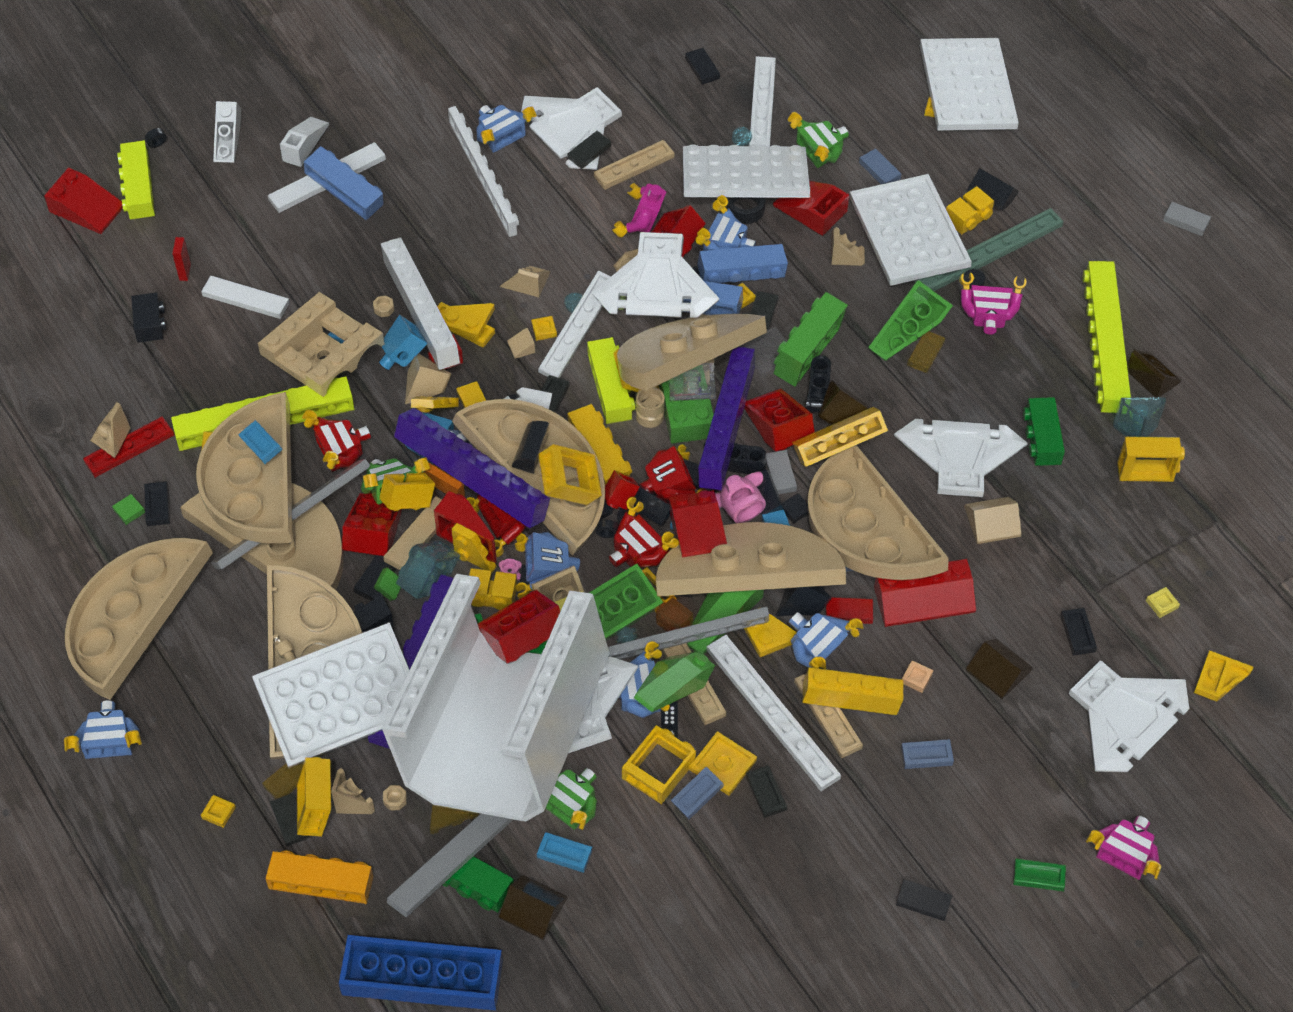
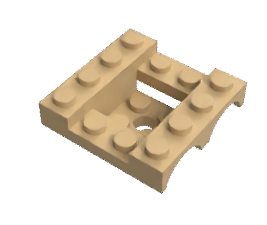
(301, 342)

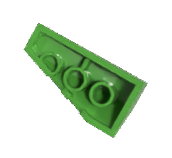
(914, 317)
(722, 605)
(674, 679)

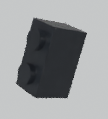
(148, 317)

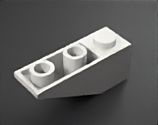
(226, 131)
(301, 140)

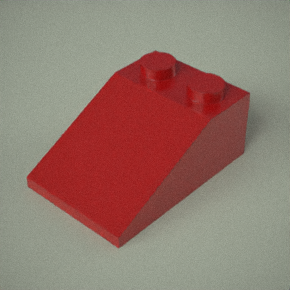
(82, 201)
(779, 419)
(457, 509)
(697, 522)

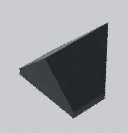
(803, 600)

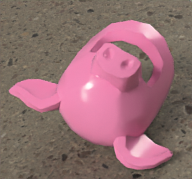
(742, 497)

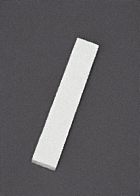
(762, 101)
(307, 187)
(573, 331)

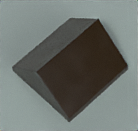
(1151, 373)
(840, 404)
(998, 667)
(531, 906)

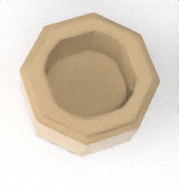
(383, 306)
(394, 797)

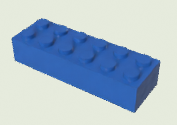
(421, 972)

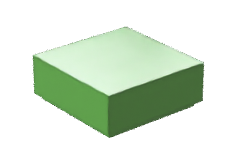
(128, 509)
(387, 584)

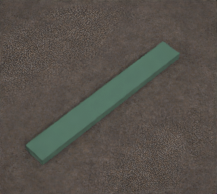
(1000, 246)

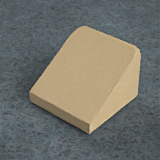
(522, 344)

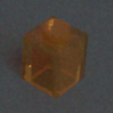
(673, 615)

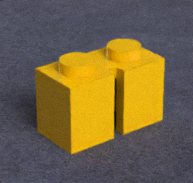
(967, 215)
(412, 494)
(494, 593)

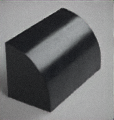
(998, 190)
(531, 445)

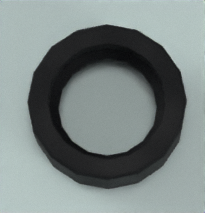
(750, 215)

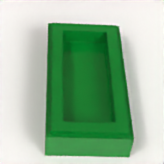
(1039, 875)

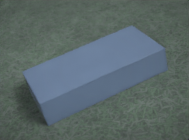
(879, 167)
(927, 754)
(697, 793)

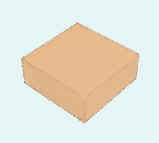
(917, 676)

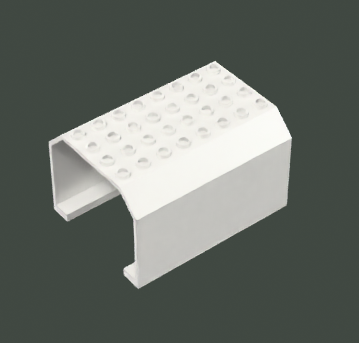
(490, 730)

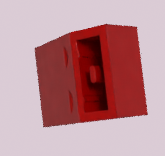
(819, 211)
(370, 527)

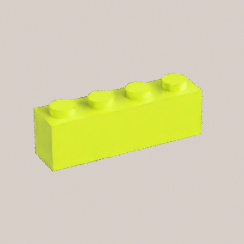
(137, 180)
(614, 399)

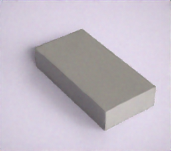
(1187, 218)
(781, 471)

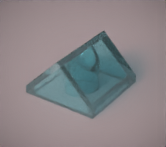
(1138, 416)

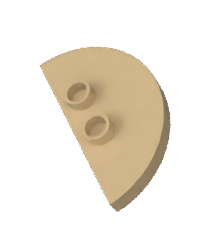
(683, 345)
(497, 430)
(240, 489)
(869, 522)
(314, 535)
(753, 559)
(127, 607)
(307, 615)

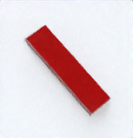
(133, 445)

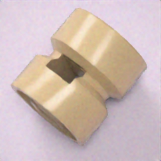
(650, 407)

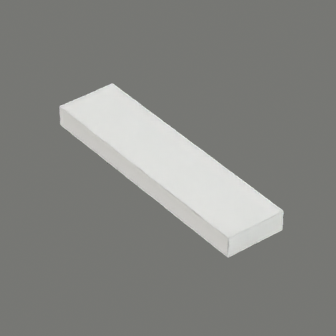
(245, 297)

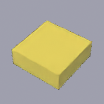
(1162, 602)

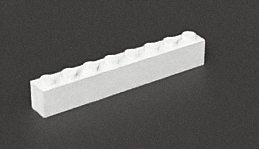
(420, 303)

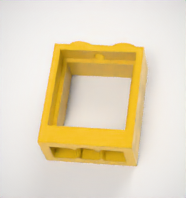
(1150, 470)
(554, 478)
(646, 783)
(313, 796)

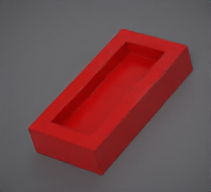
(181, 258)
(850, 609)

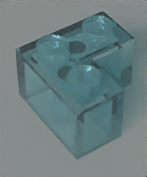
(424, 567)

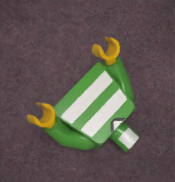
(821, 139)
(375, 474)
(574, 798)

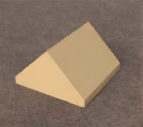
(994, 519)
(559, 584)

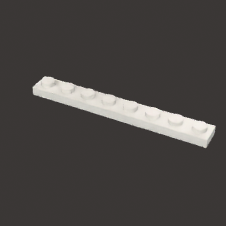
(486, 176)
(773, 713)

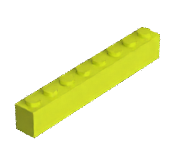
(1107, 335)
(190, 426)

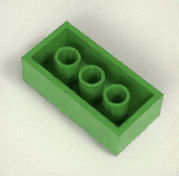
(809, 338)
(686, 418)
(625, 600)

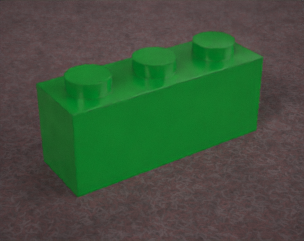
(1044, 431)
(481, 883)

